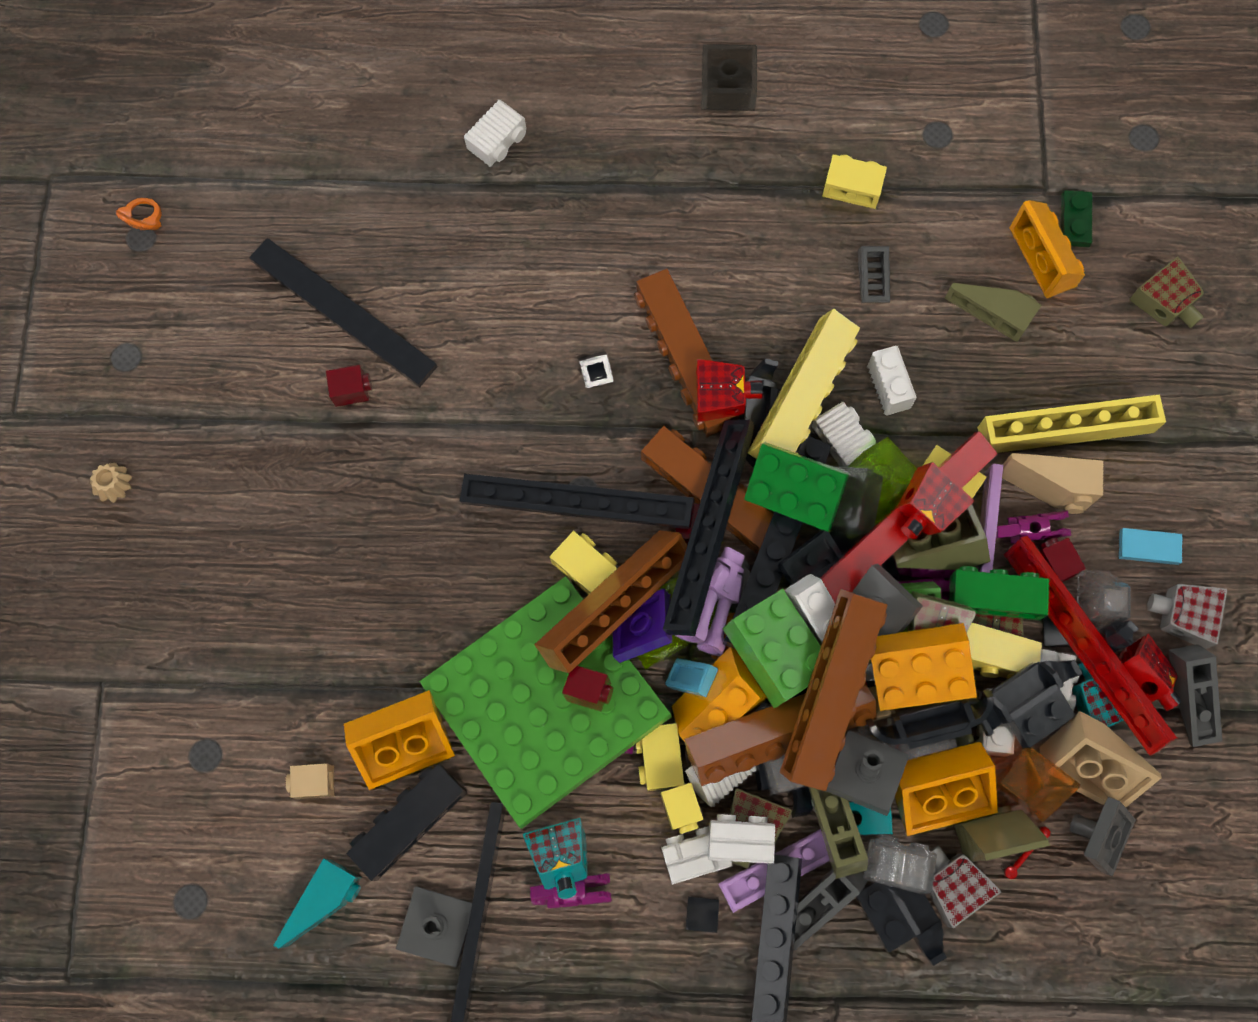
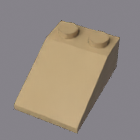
(1057, 481)
(1099, 761)

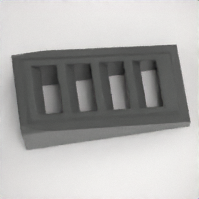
(874, 252)

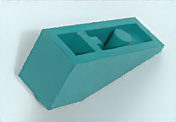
(325, 895)

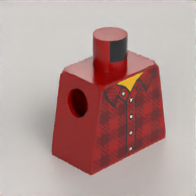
(723, 390)
(931, 502)
(1151, 671)

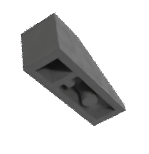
(1199, 693)
(824, 902)

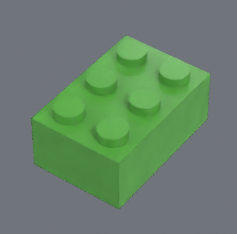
(775, 647)

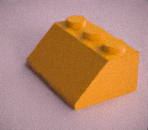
(1046, 248)
(729, 698)
(398, 740)
(947, 788)

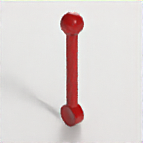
(1011, 871)

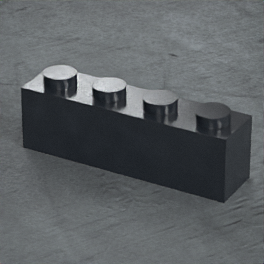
(405, 823)

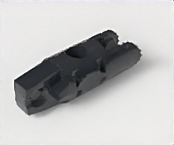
(1119, 634)

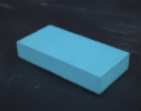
(1150, 546)
(691, 677)

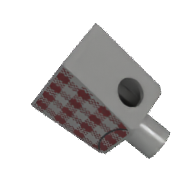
(1191, 613)
(959, 888)

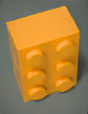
(923, 667)

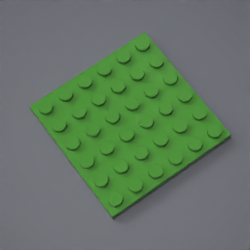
(517, 721)

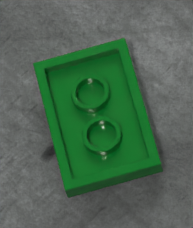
(796, 486)

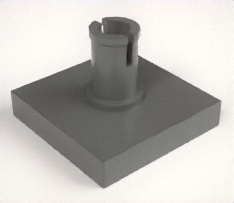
(884, 588)
(868, 773)
(1106, 836)
(435, 926)

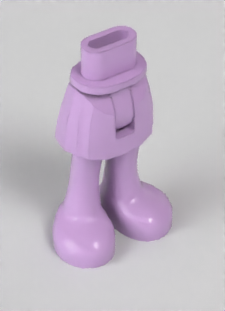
(727, 590)

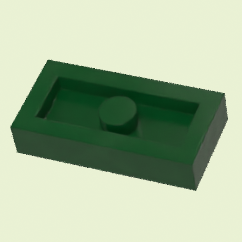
(1077, 217)

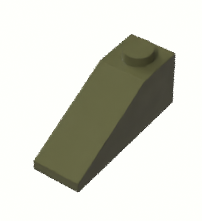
(997, 307)
(839, 833)

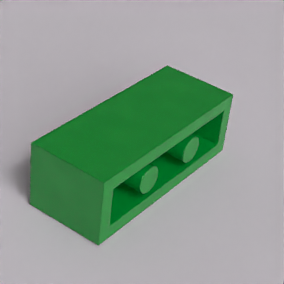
(1001, 593)

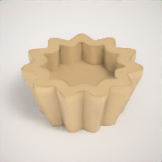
(110, 482)

